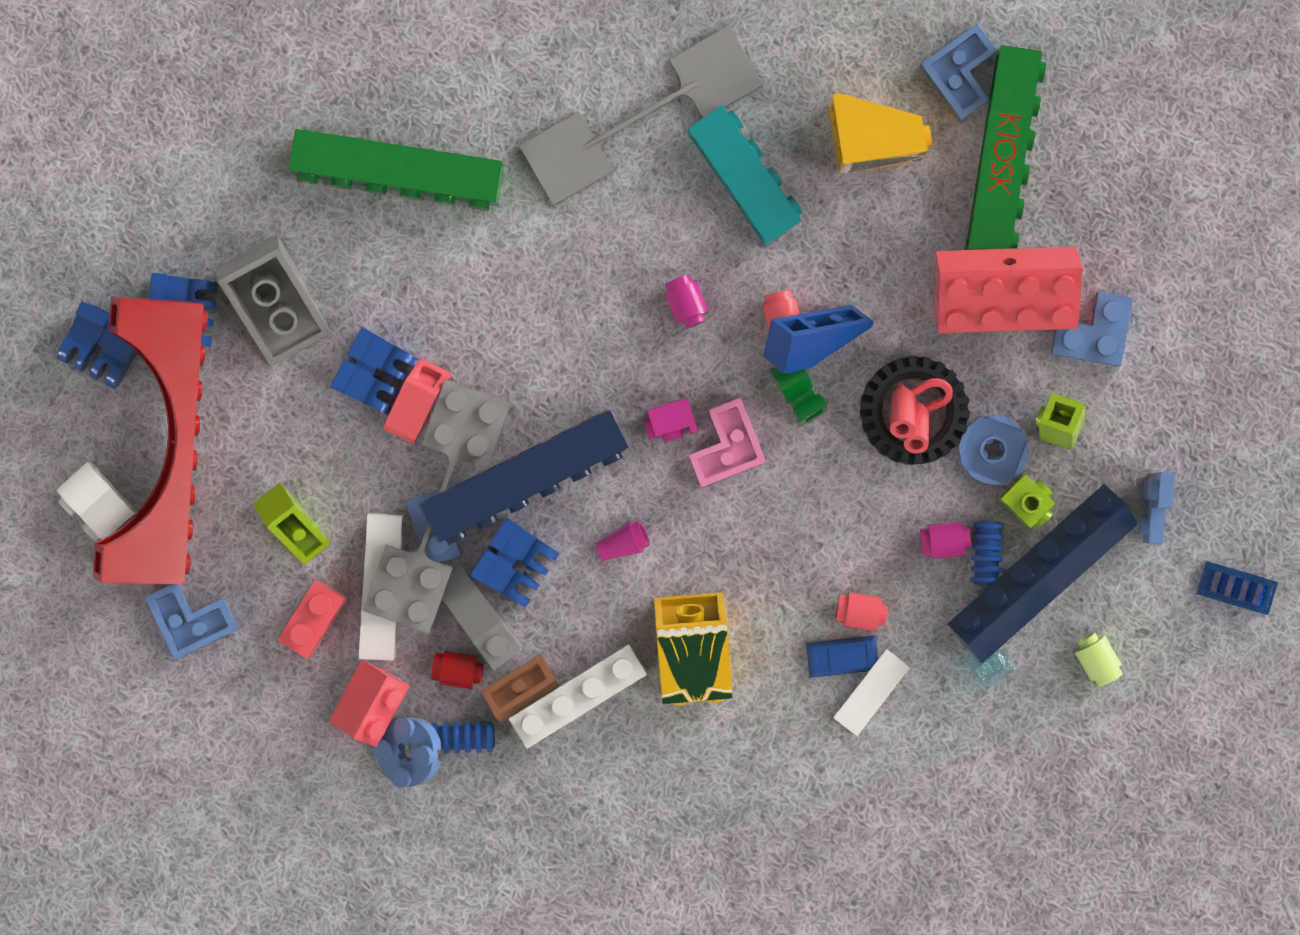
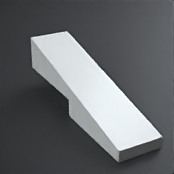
(378, 634)

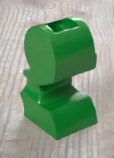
(799, 393)

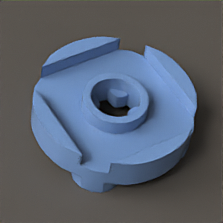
(1011, 440)
(392, 756)

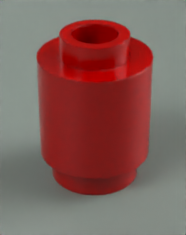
(457, 669)

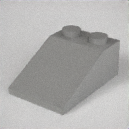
(272, 300)

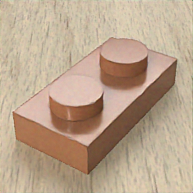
(520, 688)

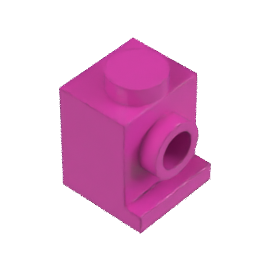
(670, 421)

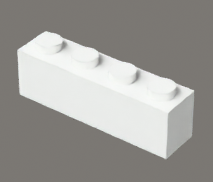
(578, 696)

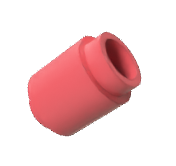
(779, 305)
(861, 611)

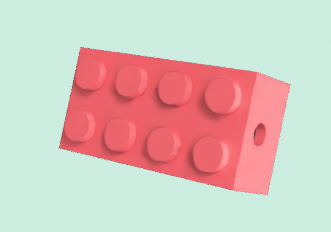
(1007, 289)

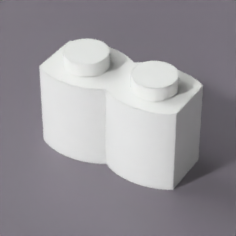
(95, 502)

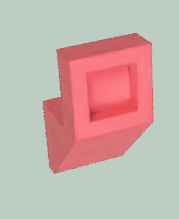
(416, 400)

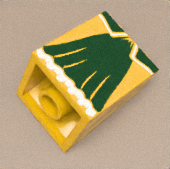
(875, 135)
(693, 648)

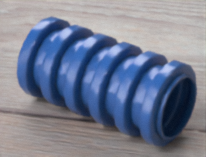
(987, 552)
(466, 737)

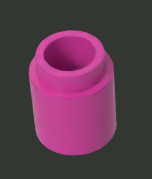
(686, 301)
(945, 540)

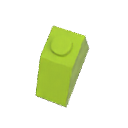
(291, 523)

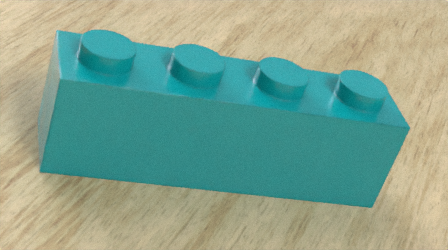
(744, 175)

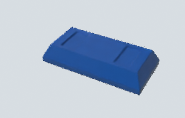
(841, 656)

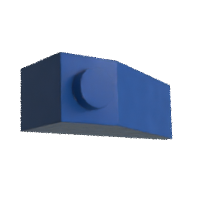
(810, 337)

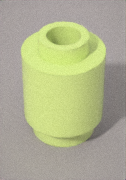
(1098, 659)

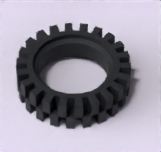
(872, 417)

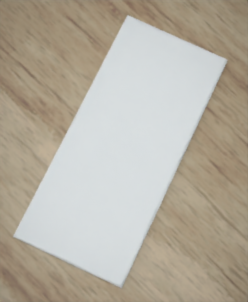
(871, 692)

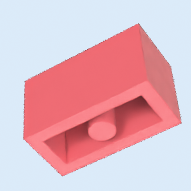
(312, 619)
(369, 703)

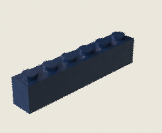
(523, 476)
(1043, 573)

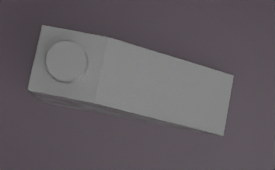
(479, 619)

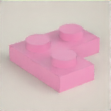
(738, 445)

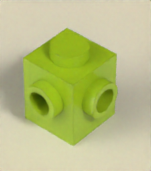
(1061, 421)
(1028, 501)

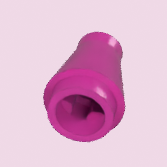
(624, 541)

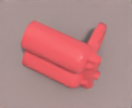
(910, 418)

